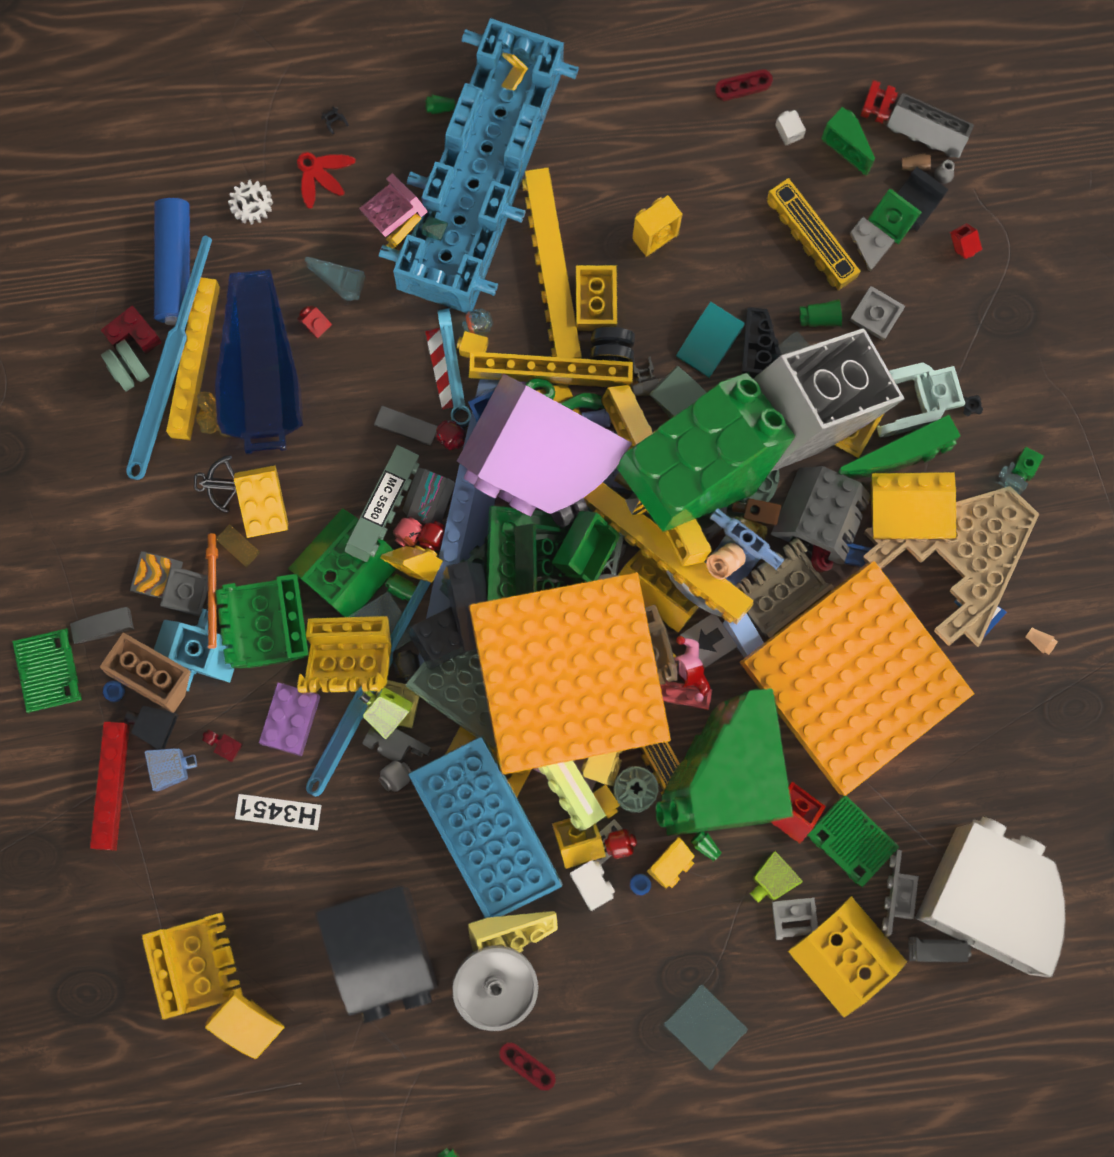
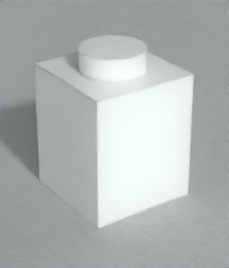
(790, 127)

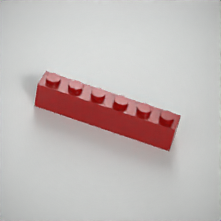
(110, 786)

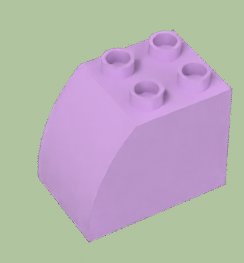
(537, 450)

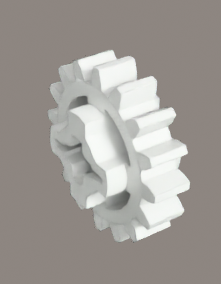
(255, 209)

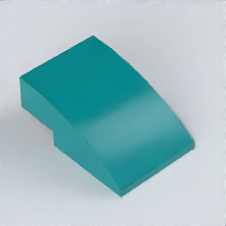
(710, 339)

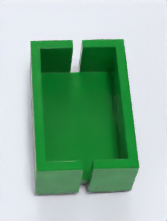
(586, 548)

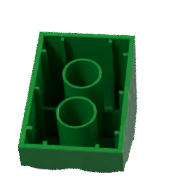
(707, 454)
(730, 771)

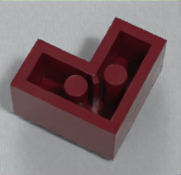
(131, 327)

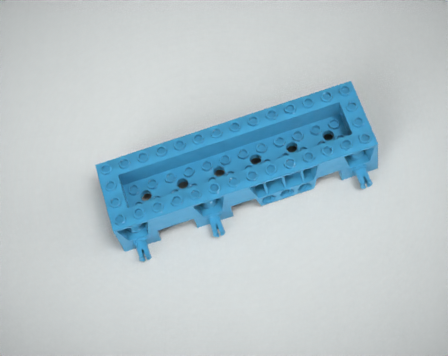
(499, 172)

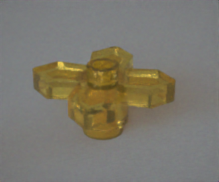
(207, 415)

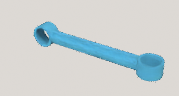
(452, 365)

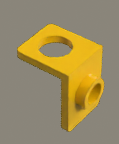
(516, 74)

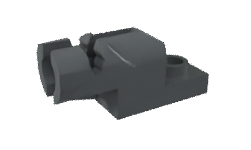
(395, 745)

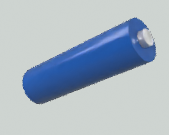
(170, 257)

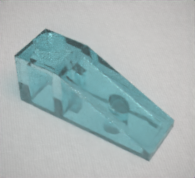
(341, 279)

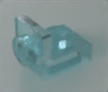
(1015, 481)

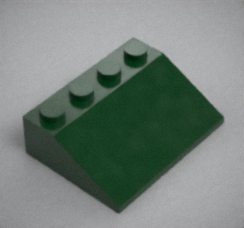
(534, 553)

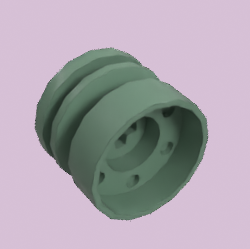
(626, 797)

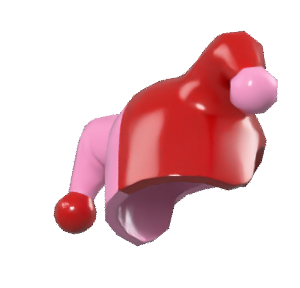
(691, 668)

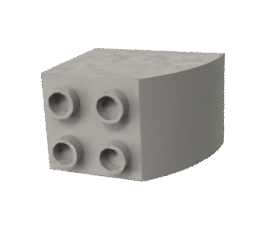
(828, 392)

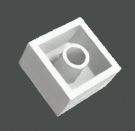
(592, 885)

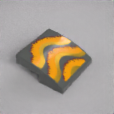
(152, 574)

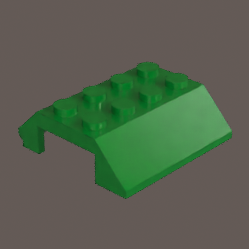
(262, 622)

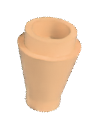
(1042, 641)

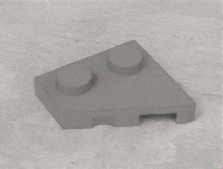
(871, 242)

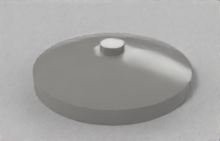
(495, 988)

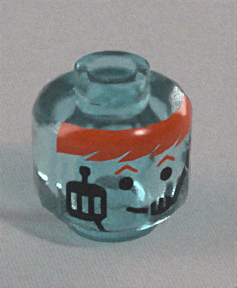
(478, 322)

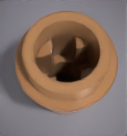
(921, 161)

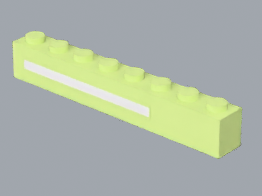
(573, 794)

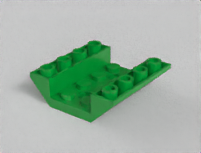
(355, 578)

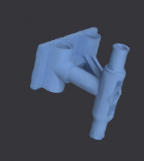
(752, 545)

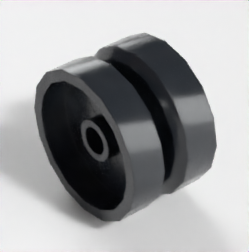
(612, 344)

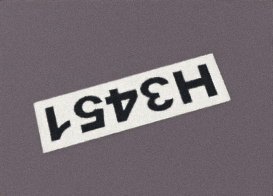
(278, 812)

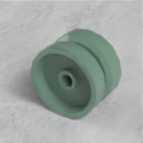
(124, 365)

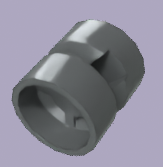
(568, 514)

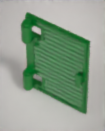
(46, 670)
(853, 840)

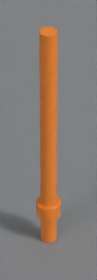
(212, 555)

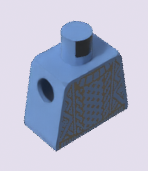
(168, 767)

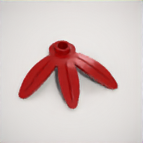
(316, 171)

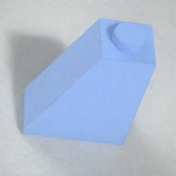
(744, 635)

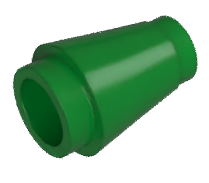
(439, 104)
(705, 845)

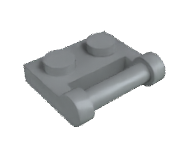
(794, 911)

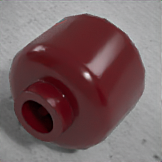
(450, 434)

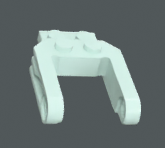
(935, 392)

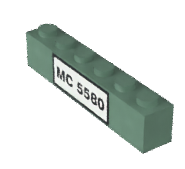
(382, 503)

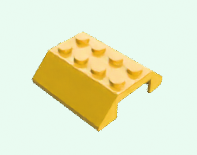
(347, 654)
(190, 966)

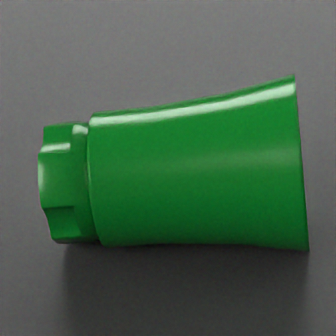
(821, 314)

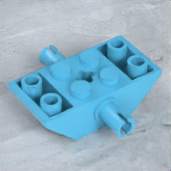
(179, 638)

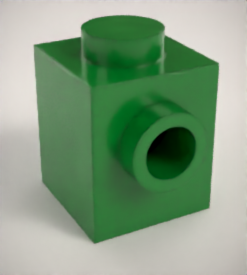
(1027, 463)

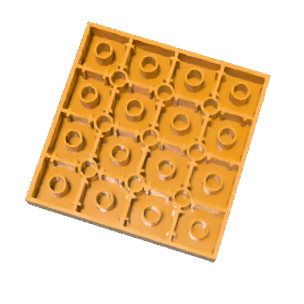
(569, 673)
(857, 678)

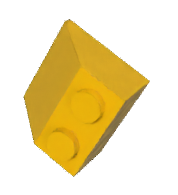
(414, 562)
(576, 845)

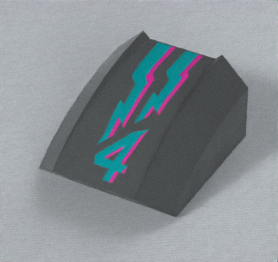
(428, 497)

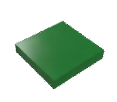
(894, 216)

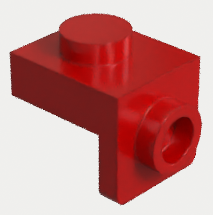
(314, 320)

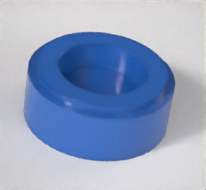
(113, 691)
(640, 884)

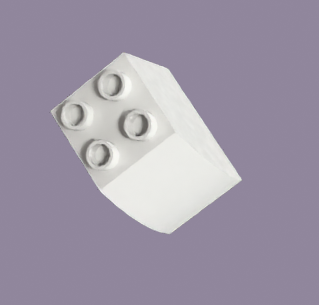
(998, 897)

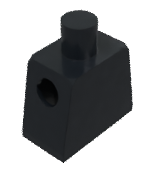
(152, 725)

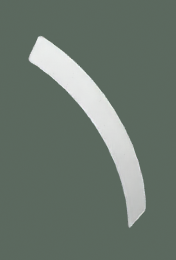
(699, 601)

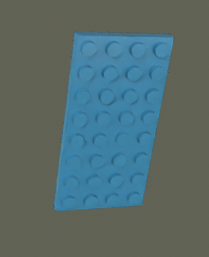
(485, 829)

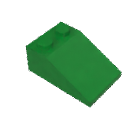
(848, 139)

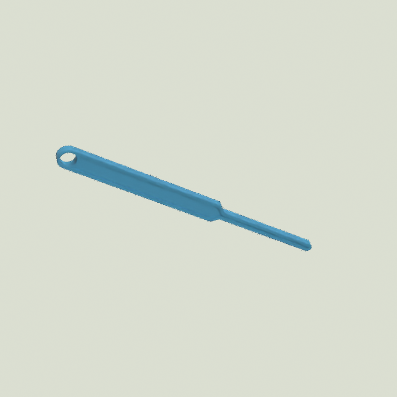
(166, 372)
(356, 708)

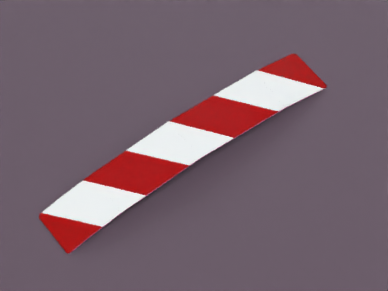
(439, 366)

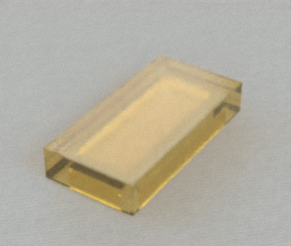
(238, 545)

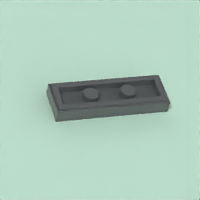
(406, 426)

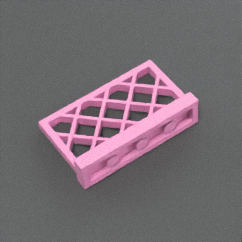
(402, 197)

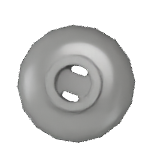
(395, 776)

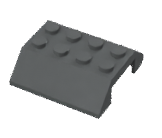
(823, 510)

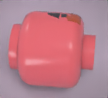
(407, 532)

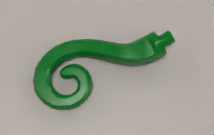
(582, 400)

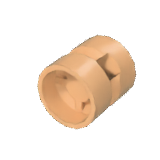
(726, 560)

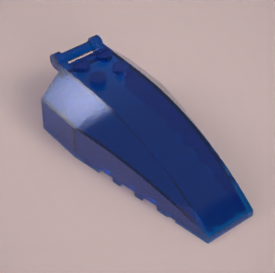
(256, 368)

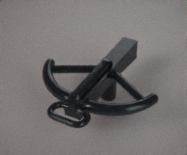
(218, 483)

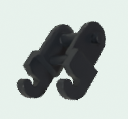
(338, 116)

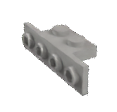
(902, 894)

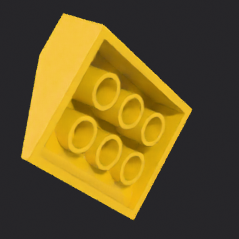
(913, 505)

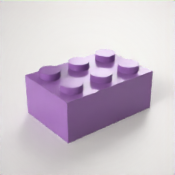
(289, 719)

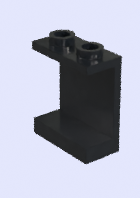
(922, 193)

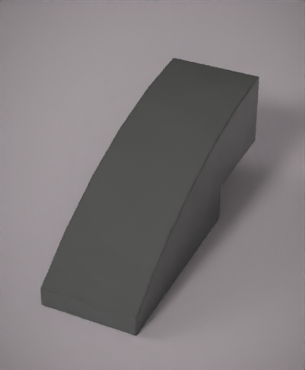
(102, 625)

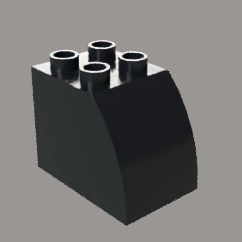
(378, 953)

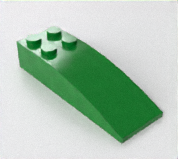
(906, 451)

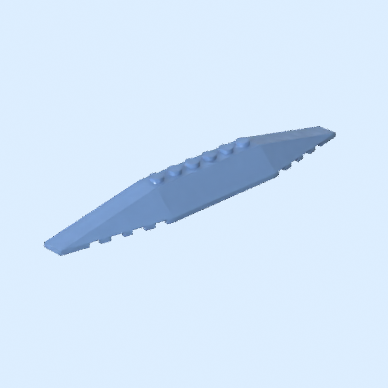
(465, 522)

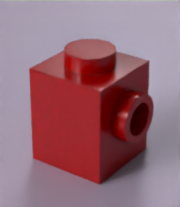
(966, 241)

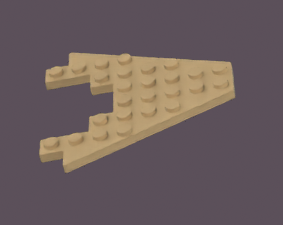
(985, 553)

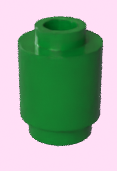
(400, 587)

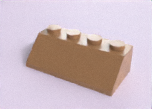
(147, 672)

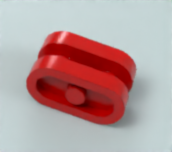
(889, 96)

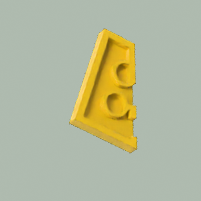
(401, 231)

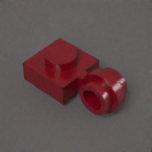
(226, 747)

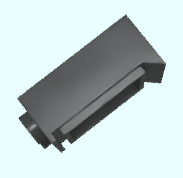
(938, 950)

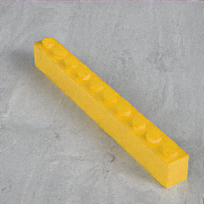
(552, 264)
(632, 426)
(655, 544)

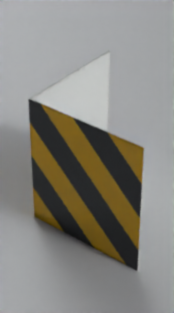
(636, 507)

